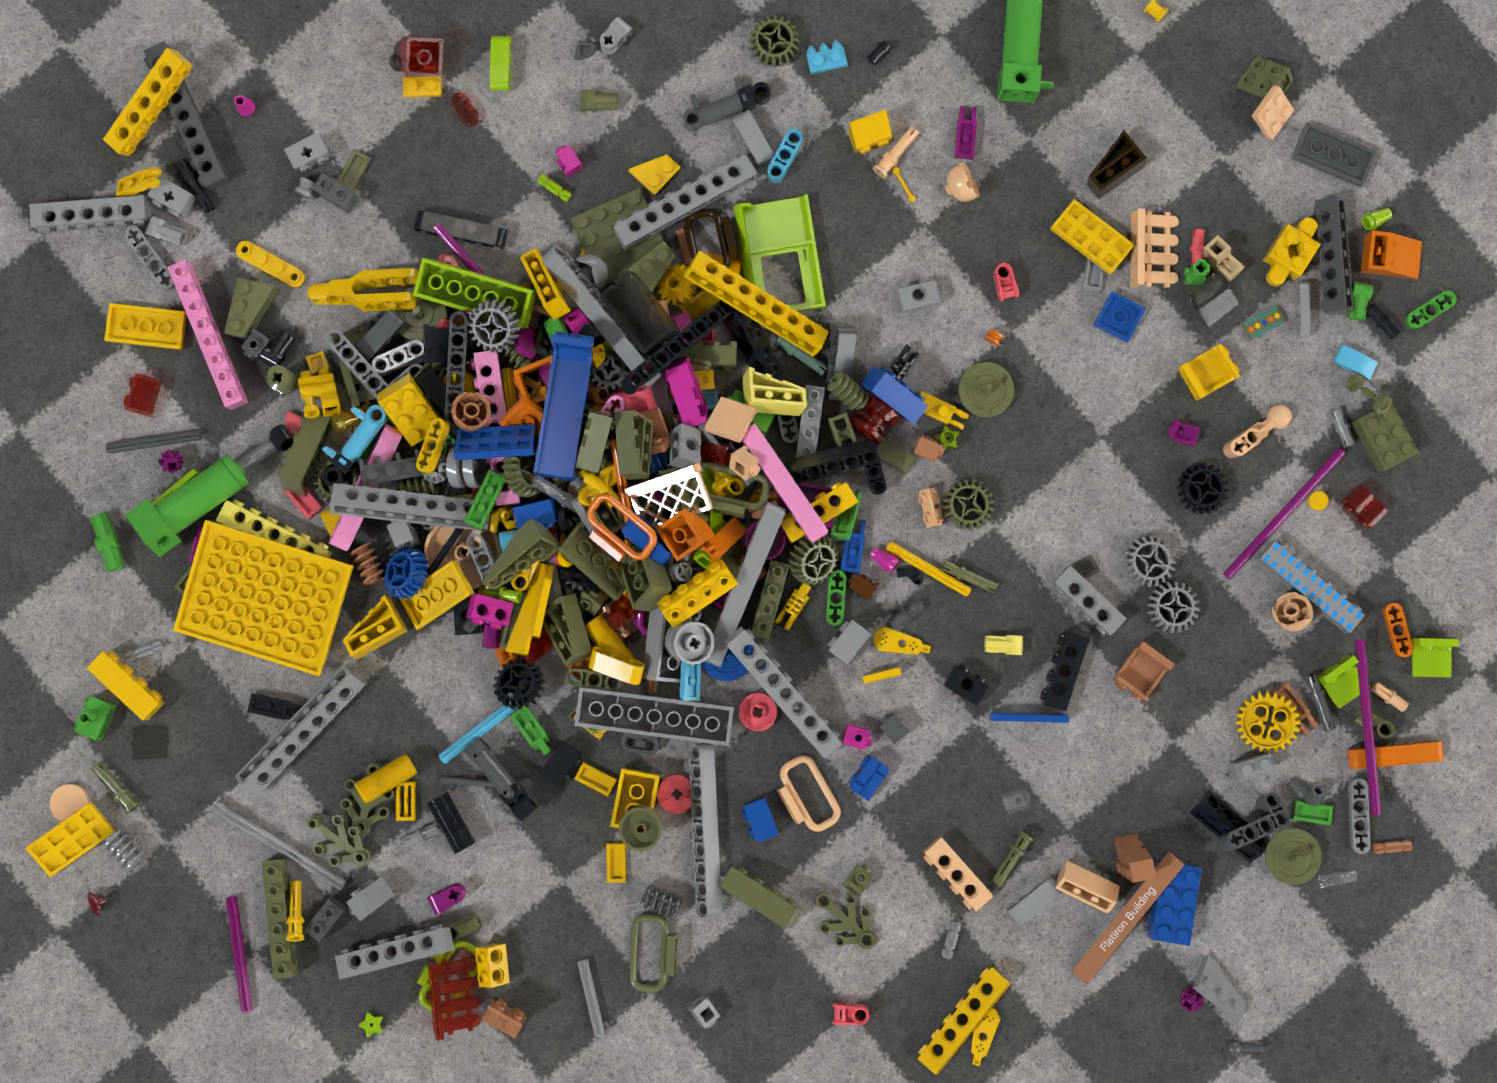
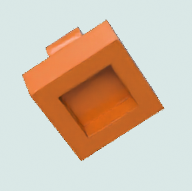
(504, 656)

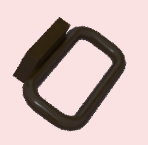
(724, 233)

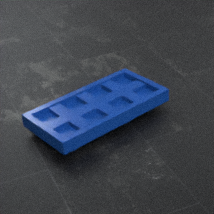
(495, 442)

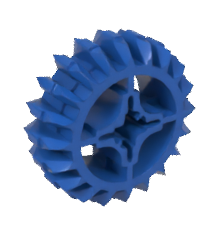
(406, 573)

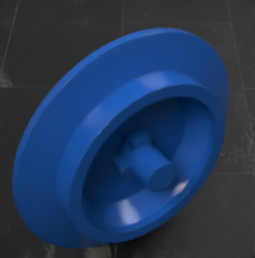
(730, 668)

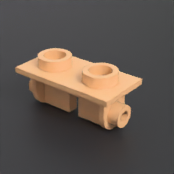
(931, 516)

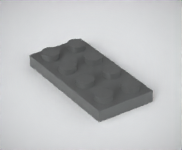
(1334, 154)

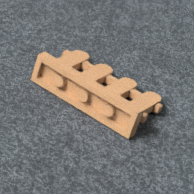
(1143, 258)

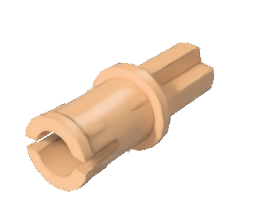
(1390, 696)

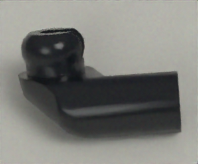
(912, 573)

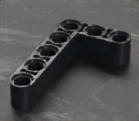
(841, 460)

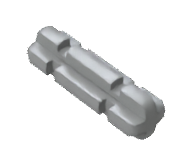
(144, 650)
(951, 939)

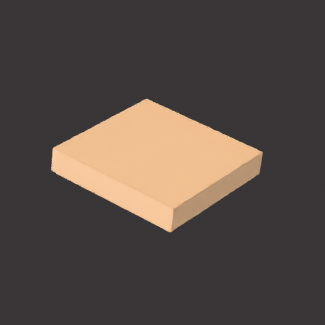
(730, 419)

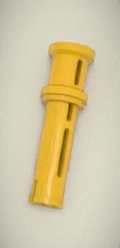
(295, 918)

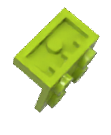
(1432, 657)
(1341, 681)

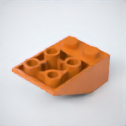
(1391, 255)

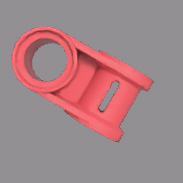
(1005, 283)
(848, 1014)

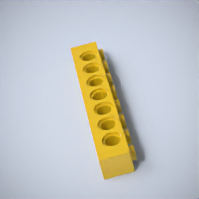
(756, 303)

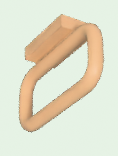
(793, 802)

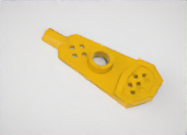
(892, 640)
(989, 1028)

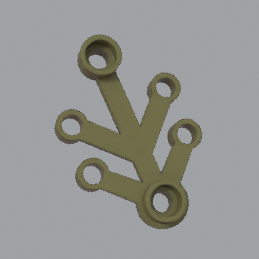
(362, 819)
(340, 841)
(848, 922)

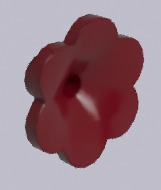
(95, 903)

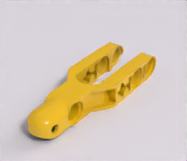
(341, 290)

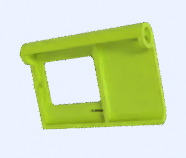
(777, 230)

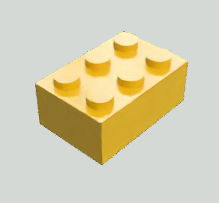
(408, 409)
(633, 790)

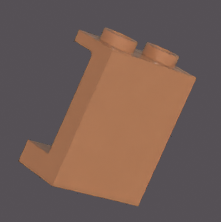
(1142, 671)

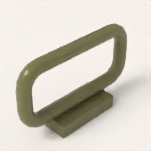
(729, 505)
(668, 957)

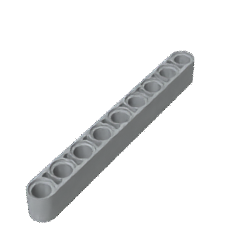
(588, 299)
(746, 578)
(705, 830)

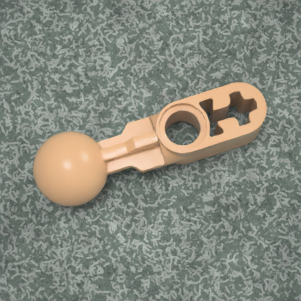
(1277, 417)

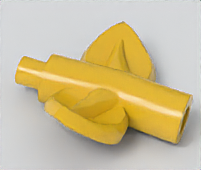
(597, 484)

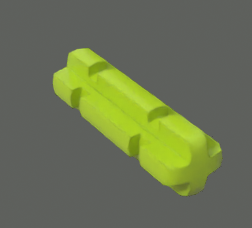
(553, 187)

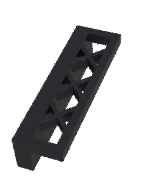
(1216, 822)

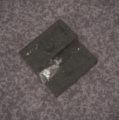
(1212, 299)

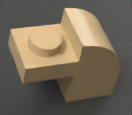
(1219, 256)

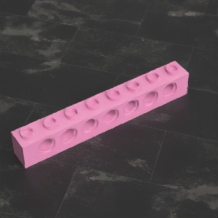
(208, 335)
(479, 362)

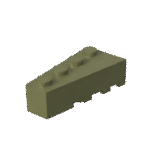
(304, 454)

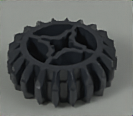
(1206, 480)
(505, 686)

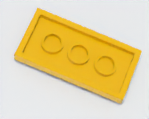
(145, 326)
(439, 594)

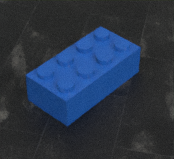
(1175, 908)

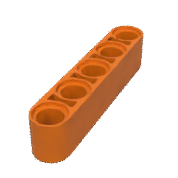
(1399, 754)

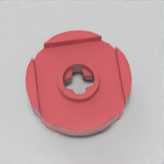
(755, 722)
(669, 802)

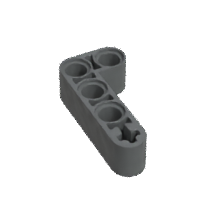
(841, 351)
(1268, 821)

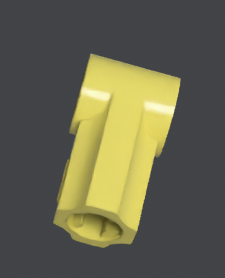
(1004, 644)

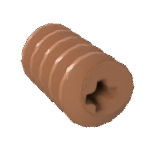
(367, 564)

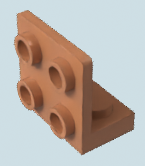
(660, 435)
(504, 1017)

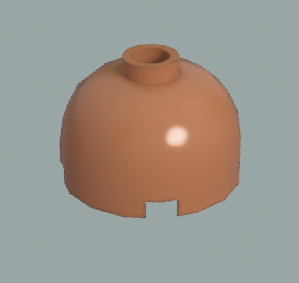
(472, 404)

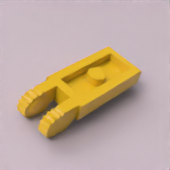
(138, 182)
(942, 411)

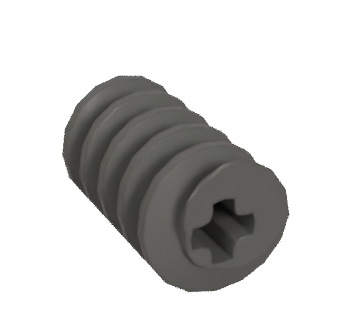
(661, 902)

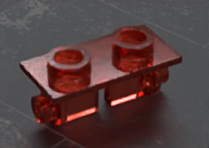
(714, 453)

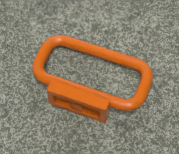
(608, 540)

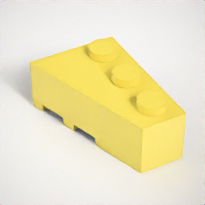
(772, 395)

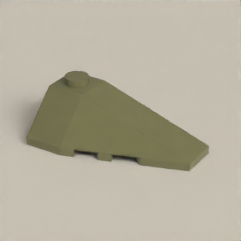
(525, 548)

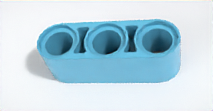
(785, 147)

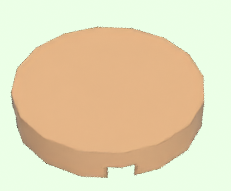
(67, 800)

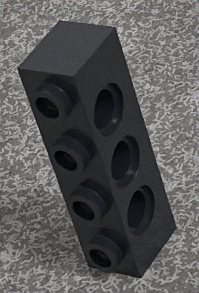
(754, 345)
(1079, 644)

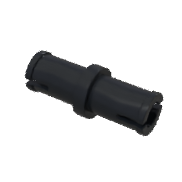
(1383, 321)

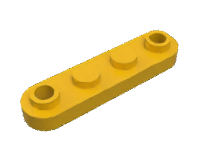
(270, 264)

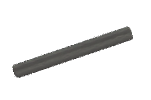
(153, 441)

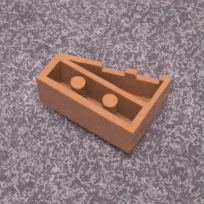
(1133, 861)

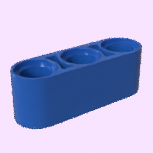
(660, 553)

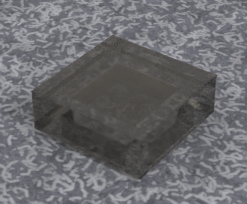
(1087, 566)

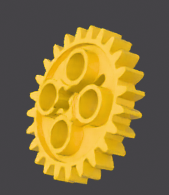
(1285, 725)

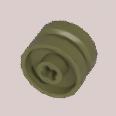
(652, 825)

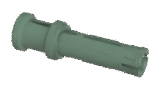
(810, 361)

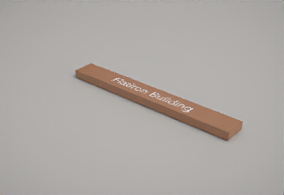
(1127, 918)

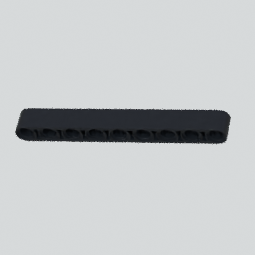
(678, 345)

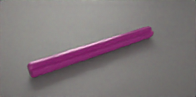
(239, 954)

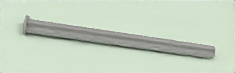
(277, 845)

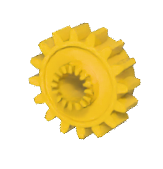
(675, 287)

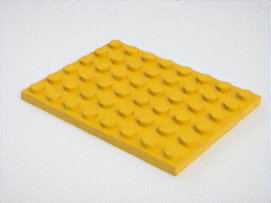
(263, 598)

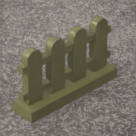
(350, 380)

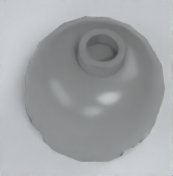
(594, 269)

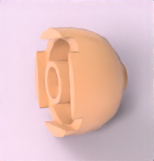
(961, 184)
(1293, 612)

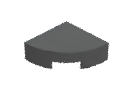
(584, 50)

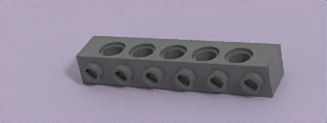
(1341, 262)

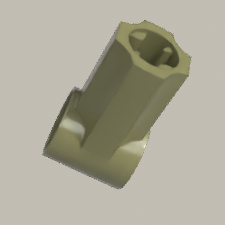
(594, 101)
(1377, 722)
(466, 925)

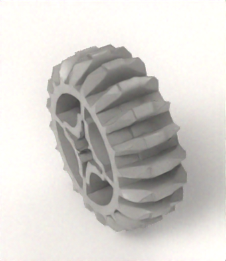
(491, 341)
(1166, 566)
(1190, 608)

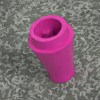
(244, 105)
(885, 560)

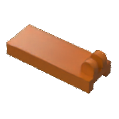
(724, 539)

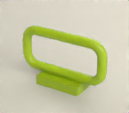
(423, 977)

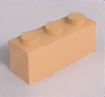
(1087, 887)

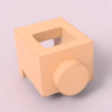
(744, 463)

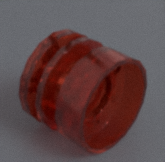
(875, 419)

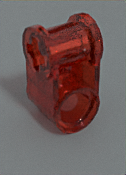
(620, 611)

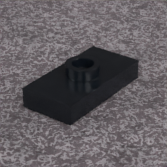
(434, 387)

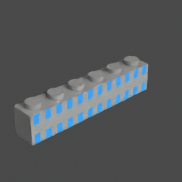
(1305, 582)

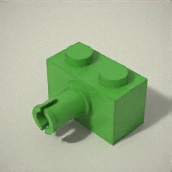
(95, 717)

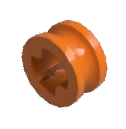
(994, 337)

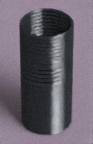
(451, 823)

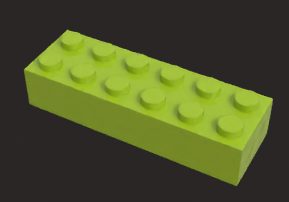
(467, 289)

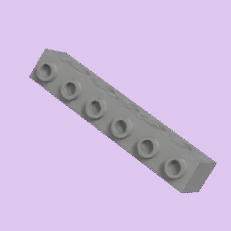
(42, 212)
(348, 967)

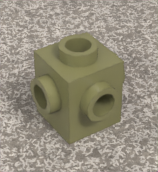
(592, 601)

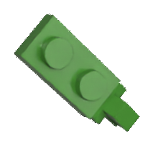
(531, 730)

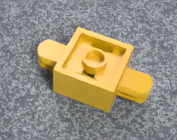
(1291, 252)

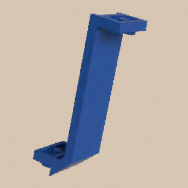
(564, 405)

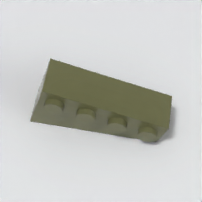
(761, 897)

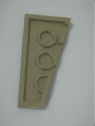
(592, 561)

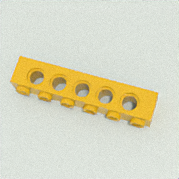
(138, 104)
(937, 1063)

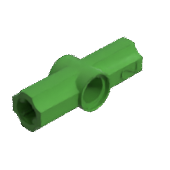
(107, 542)

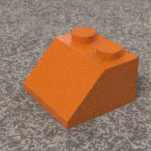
(684, 533)

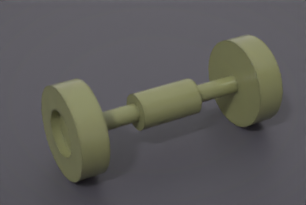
(1355, 383)

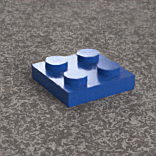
(1119, 317)

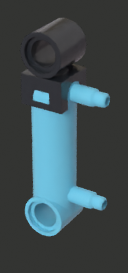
(346, 459)

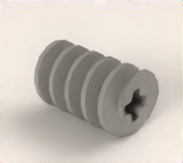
(123, 850)

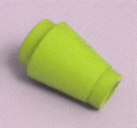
(1374, 219)

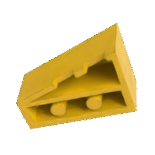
(375, 629)

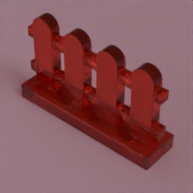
(448, 987)

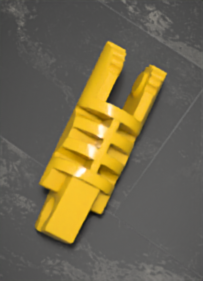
(794, 605)

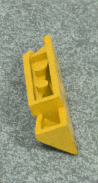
(532, 612)

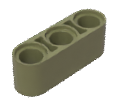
(585, 681)

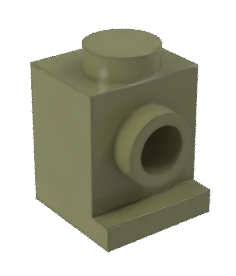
(851, 882)

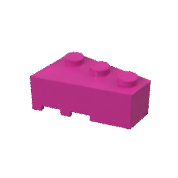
(686, 392)

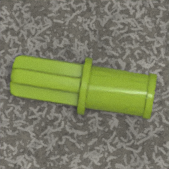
(503, 594)

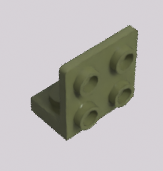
(1263, 75)

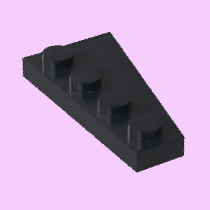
(437, 345)

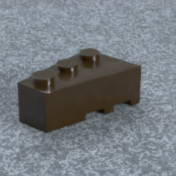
(1116, 166)

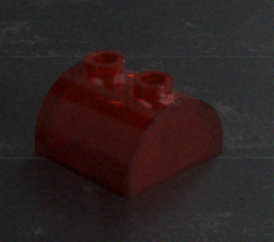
(421, 56)

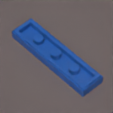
(1029, 717)

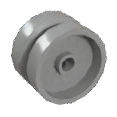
(465, 472)
(690, 642)

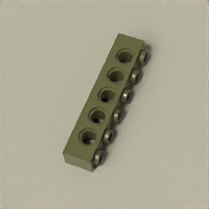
(278, 910)

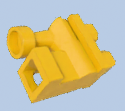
(321, 388)

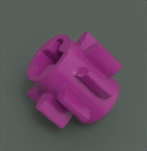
(171, 461)
(1191, 999)

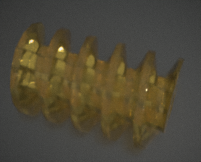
(347, 420)

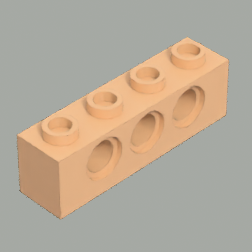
(980, 895)

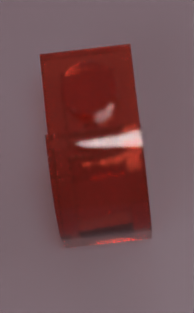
(538, 648)

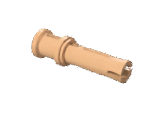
(890, 159)

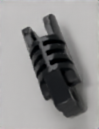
(900, 366)

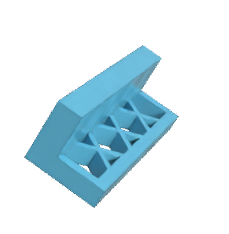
(690, 682)

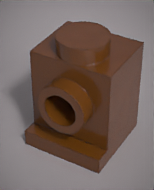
(862, 585)

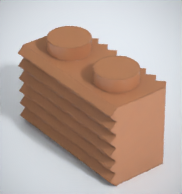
(929, 448)

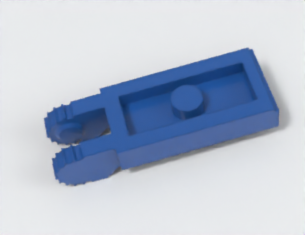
(853, 551)

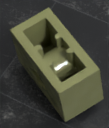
(842, 430)

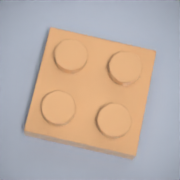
(1272, 112)

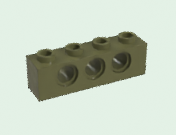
(770, 599)

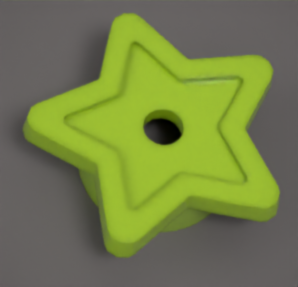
(947, 433)
(376, 1028)

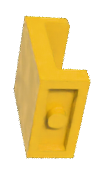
(1209, 371)

